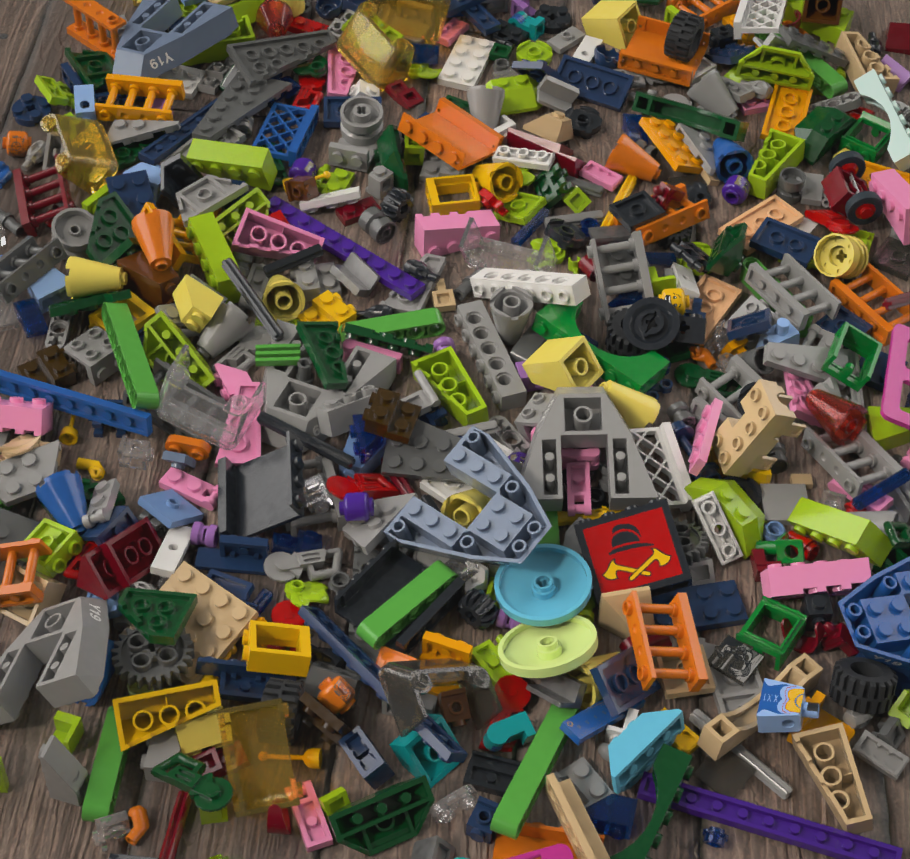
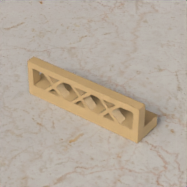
(574, 819)

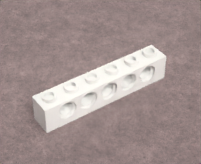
(543, 286)

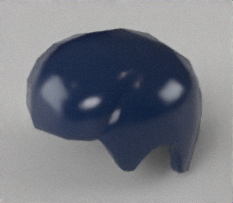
(329, 8)
(605, 57)

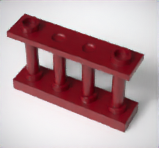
(26, 195)

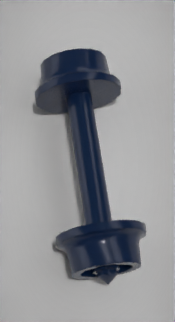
(683, 435)

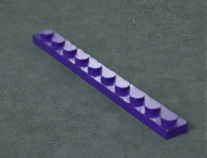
(341, 247)
(773, 823)

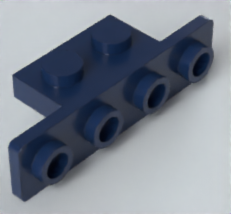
(235, 555)
(235, 681)

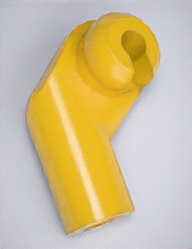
(93, 466)

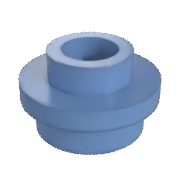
(773, 527)

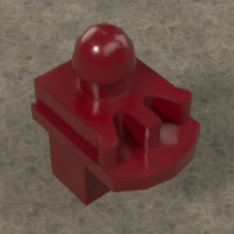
(665, 193)
(759, 563)
(840, 637)

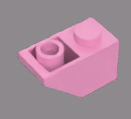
(227, 379)

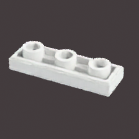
(586, 48)
(524, 158)
(331, 199)
(685, 280)
(710, 515)
(171, 551)

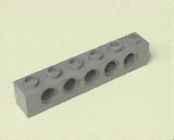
(490, 356)

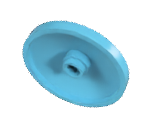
(546, 587)

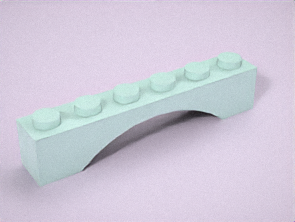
(873, 91)

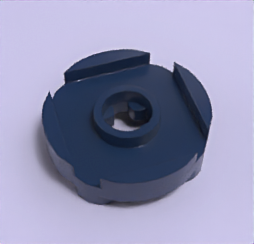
(36, 105)

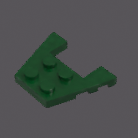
(88, 303)

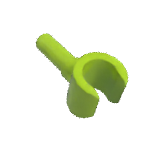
(573, 265)

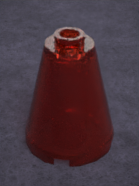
(274, 18)
(836, 415)

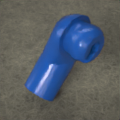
(5, 174)

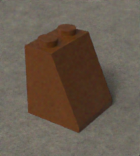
(822, 11)
(147, 283)

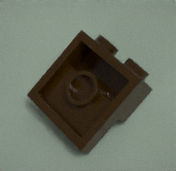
(50, 367)
(390, 416)
(319, 716)

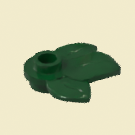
(316, 68)

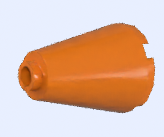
(632, 160)
(155, 237)

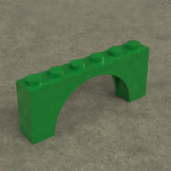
(634, 372)

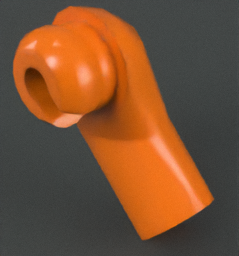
(140, 822)

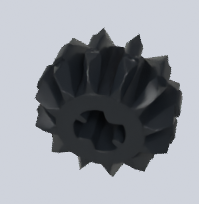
(397, 204)
(478, 609)

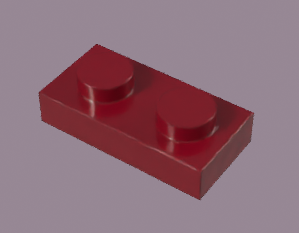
(350, 213)

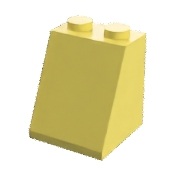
(612, 22)
(563, 364)

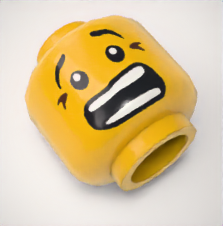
(677, 298)

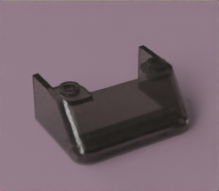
(408, 680)

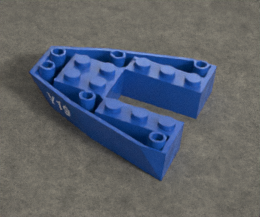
(880, 615)

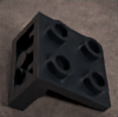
(176, 175)

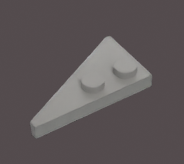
(138, 130)
(700, 145)

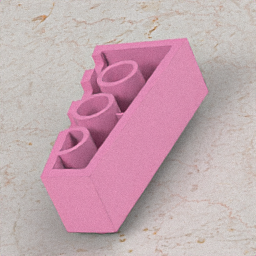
(896, 200)
(443, 233)
(270, 237)
(26, 415)
(819, 577)

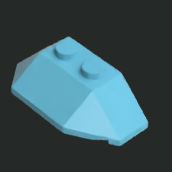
(639, 746)

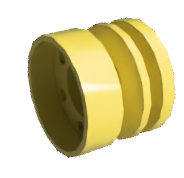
(831, 253)

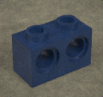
(366, 757)

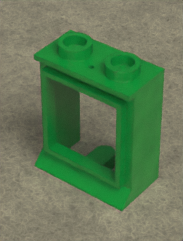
(867, 151)
(857, 342)
(776, 611)

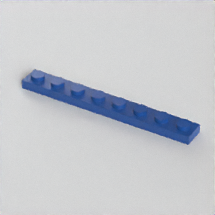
(77, 403)

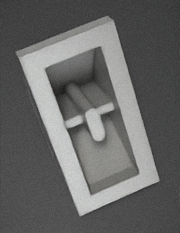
(53, 147)

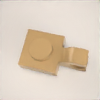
(443, 298)

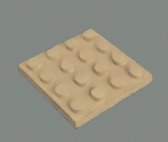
(216, 619)

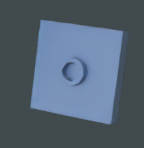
(170, 508)

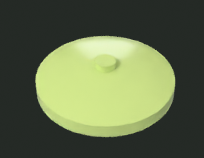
(548, 649)

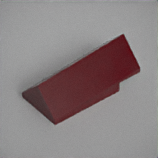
(898, 38)
(563, 154)
(119, 560)

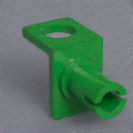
(781, 548)

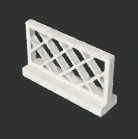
(746, 13)
(672, 459)

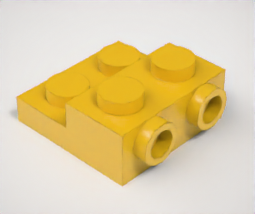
(329, 307)

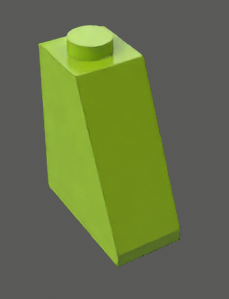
(884, 432)

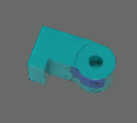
(534, 26)
(509, 730)

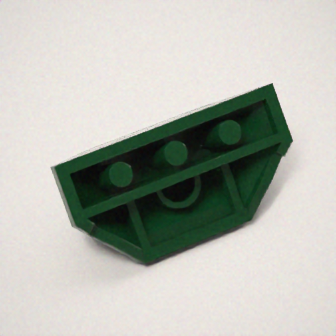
(822, 130)
(390, 155)
(728, 250)
(383, 817)

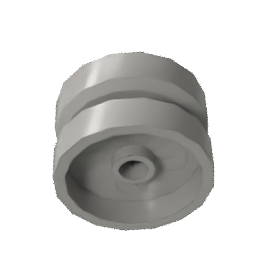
(361, 120)
(73, 231)

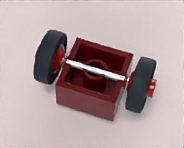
(849, 192)

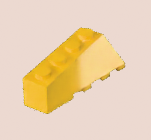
(155, 712)

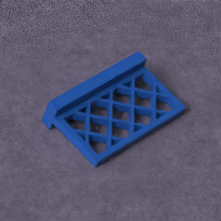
(300, 135)

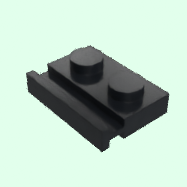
(490, 773)

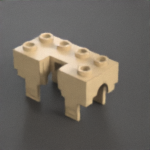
(746, 441)

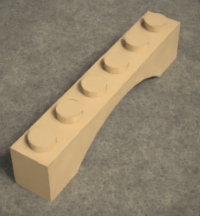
(733, 727)

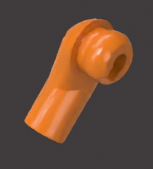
(703, 355)

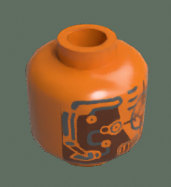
(16, 143)
(336, 694)

